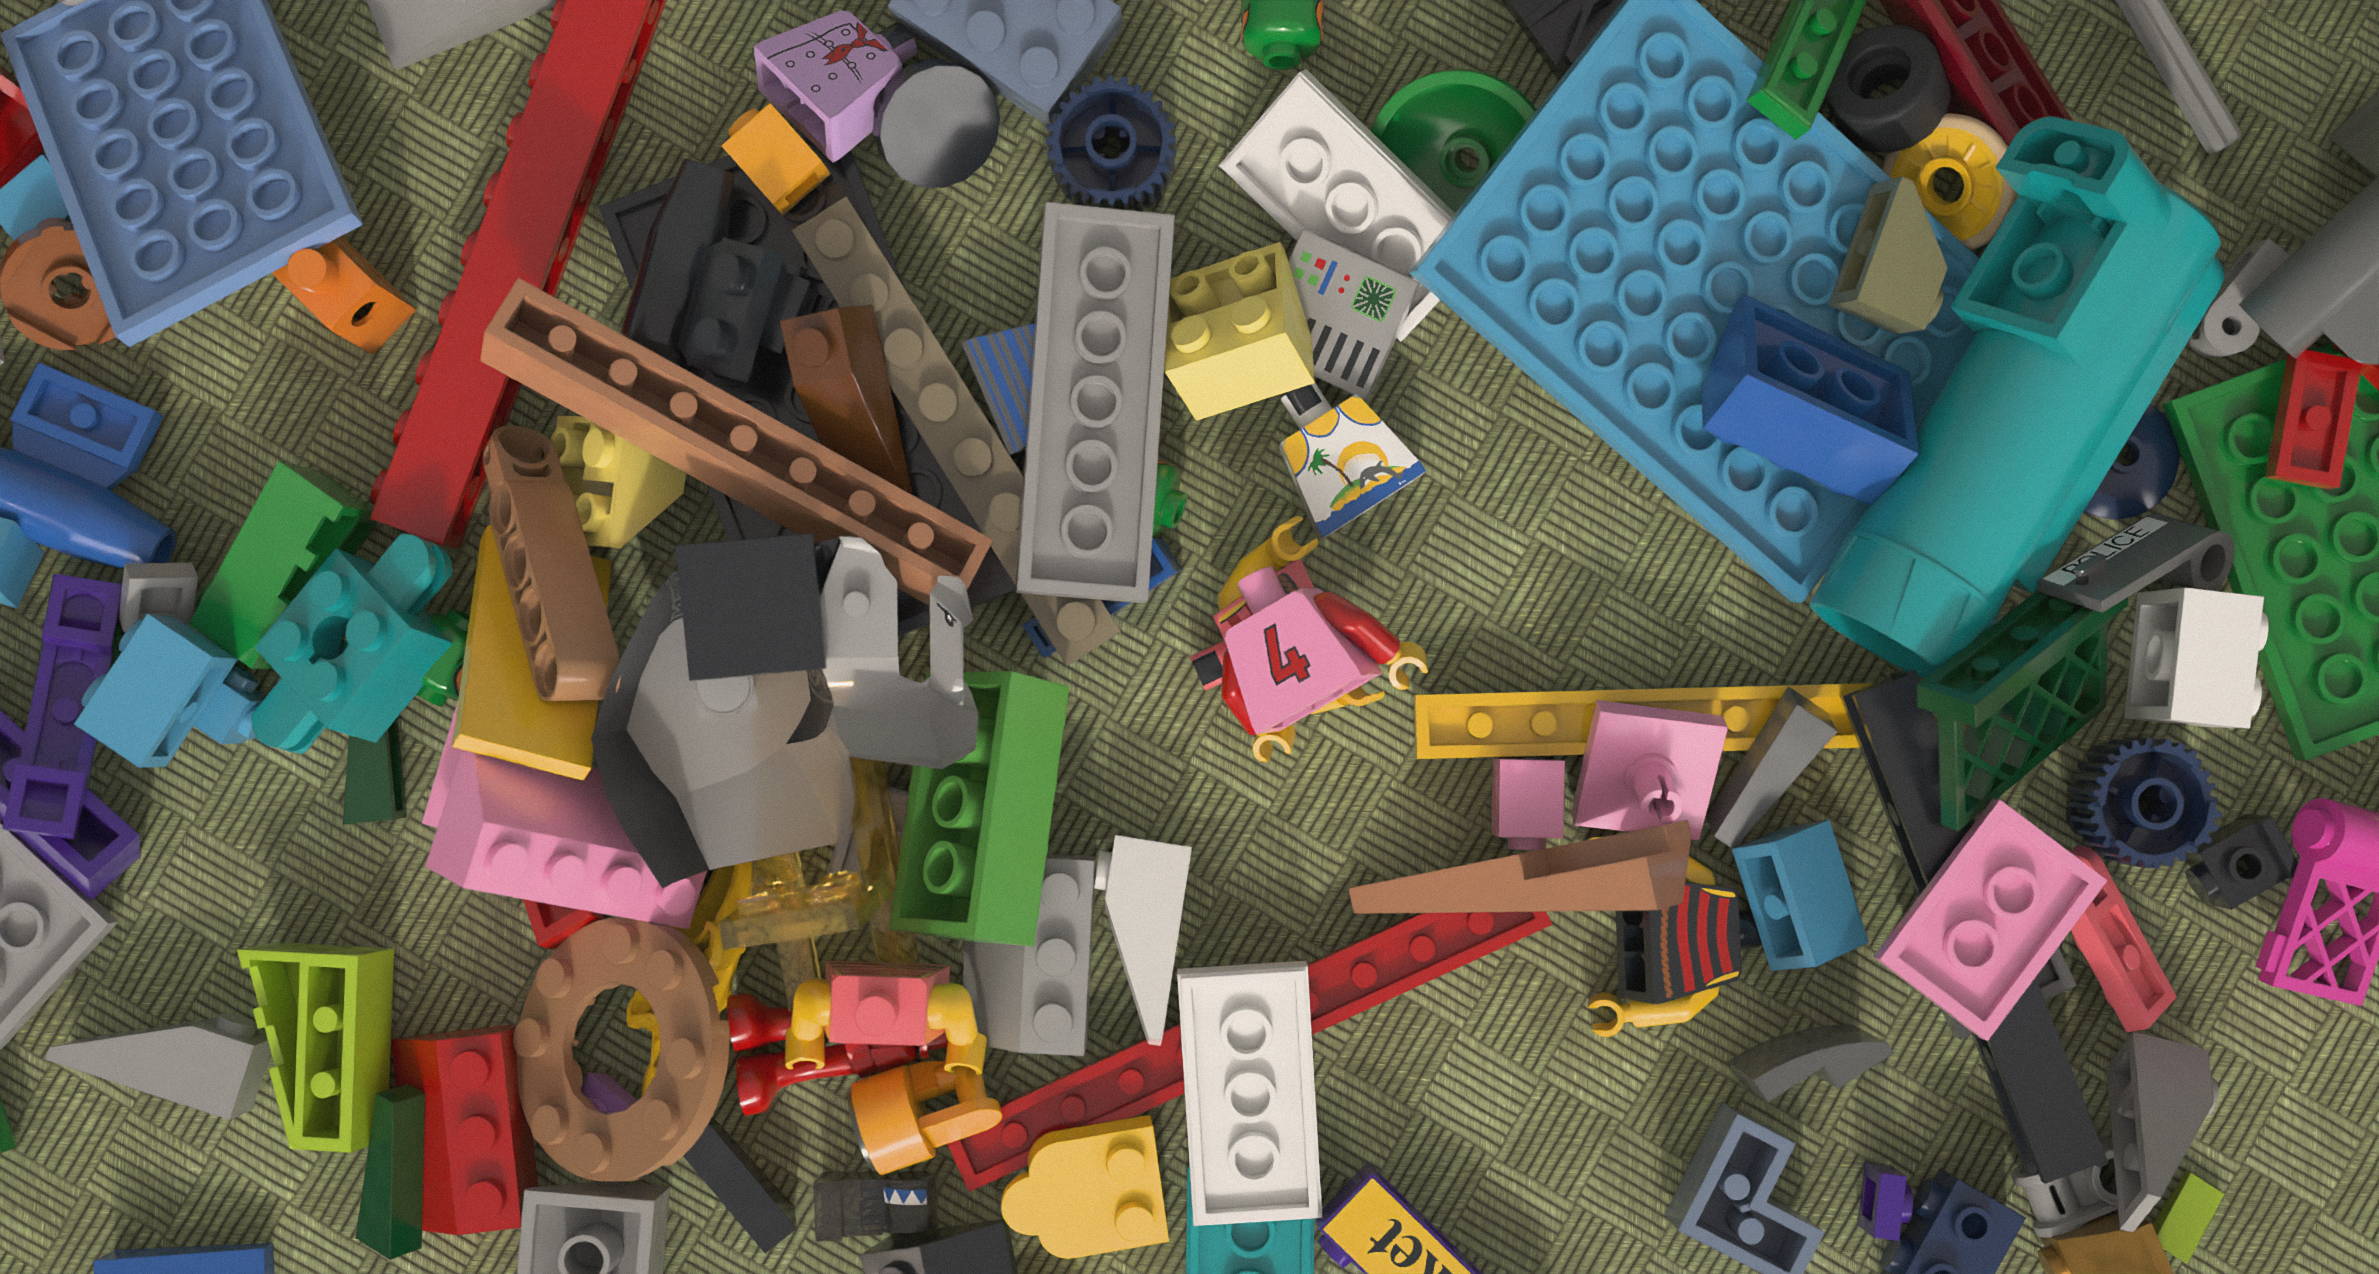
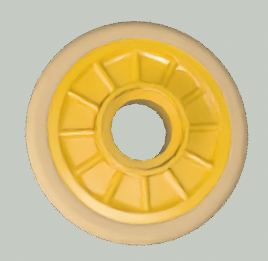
(1973, 152)

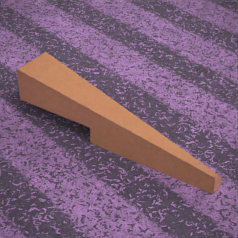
(1600, 874)

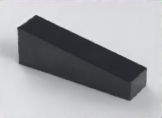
(742, 1187)

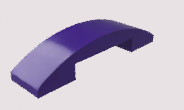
(56, 753)

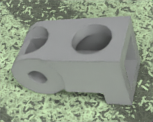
(2225, 325)

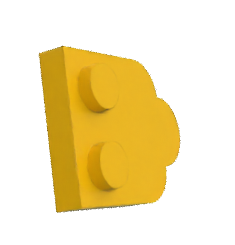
(1090, 1190)

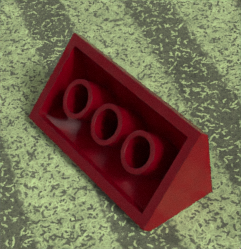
(1984, 60)

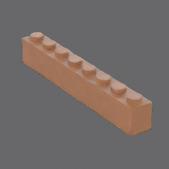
(723, 440)

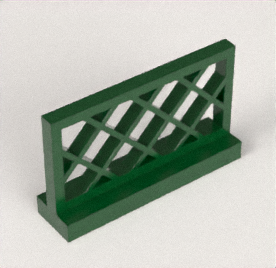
(2003, 673)

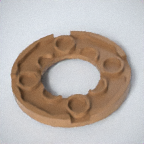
(691, 1059)

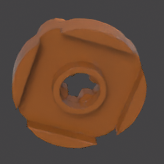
(30, 291)

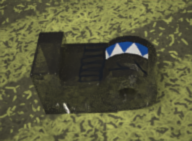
(874, 1203)

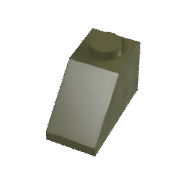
(1892, 262)

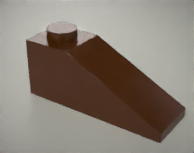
(846, 388)

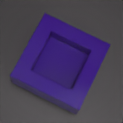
(1884, 1201)

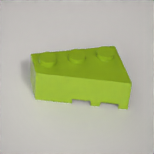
(327, 1036)

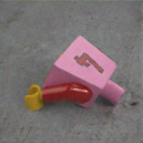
(1302, 656)

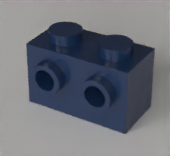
(1952, 1231)

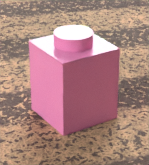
(1528, 801)

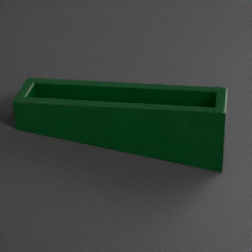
(374, 779)
(394, 1174)

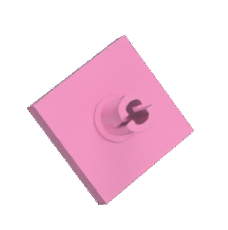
(1647, 767)

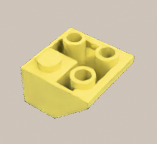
(613, 481)

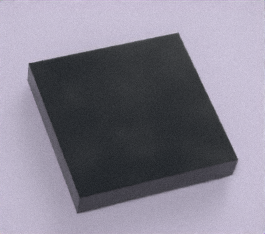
(751, 606)

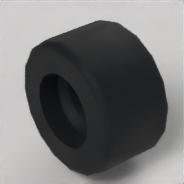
(1906, 114)

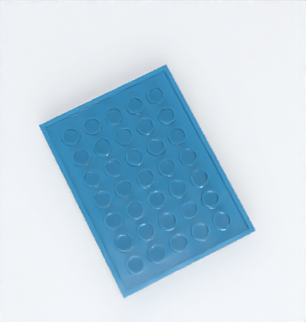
(1631, 231)

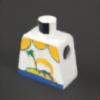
(1342, 458)

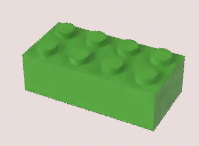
(984, 822)

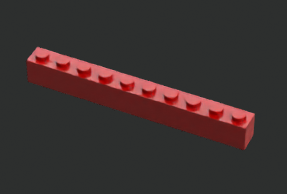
(525, 234)

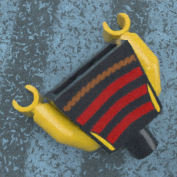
(1677, 955)

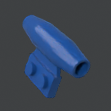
(65, 461)

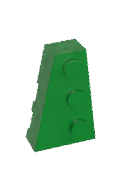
(276, 554)

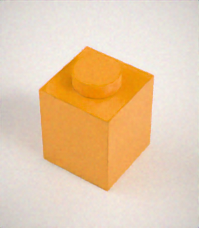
(774, 157)

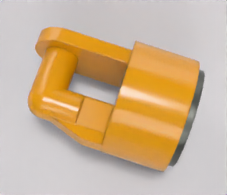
(894, 1121)

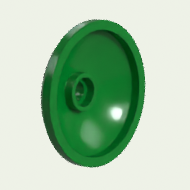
(1447, 112)

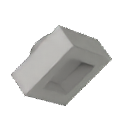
(158, 590)

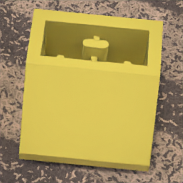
(1237, 333)

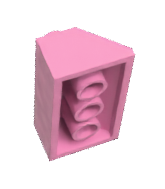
(549, 843)

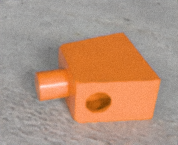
(336, 284)

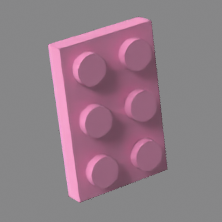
(1990, 918)

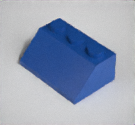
(1810, 402)

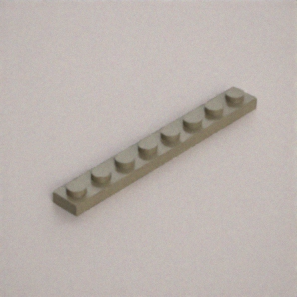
(944, 413)

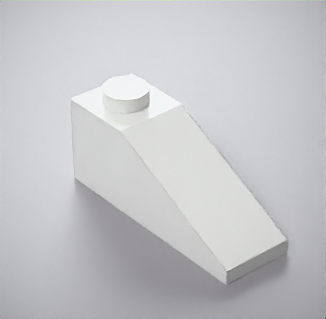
(1144, 910)

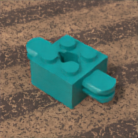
(379, 667)

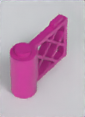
(2343, 848)

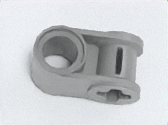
(2069, 1200)

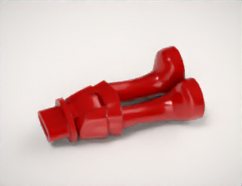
(764, 1074)

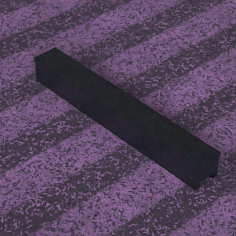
(2025, 1050)

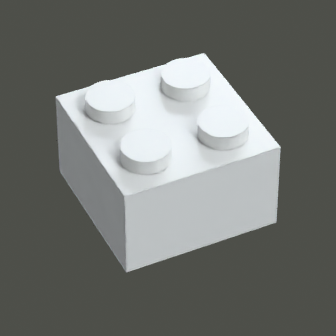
(2196, 658)

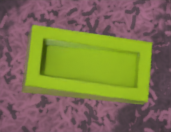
(2186, 1216)

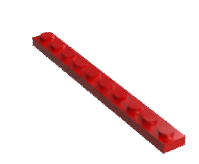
(1150, 1075)

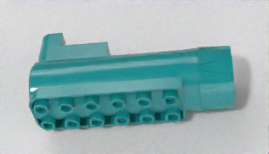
(2071, 340)

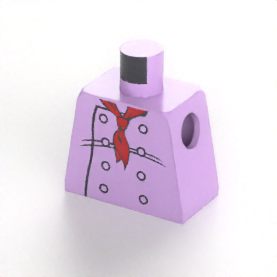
(832, 77)

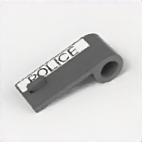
(2139, 555)

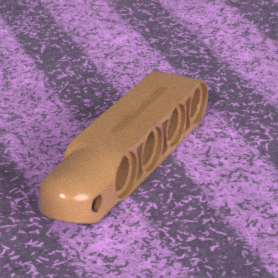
(548, 568)

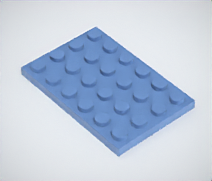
(178, 149)

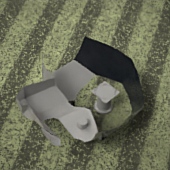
(764, 759)

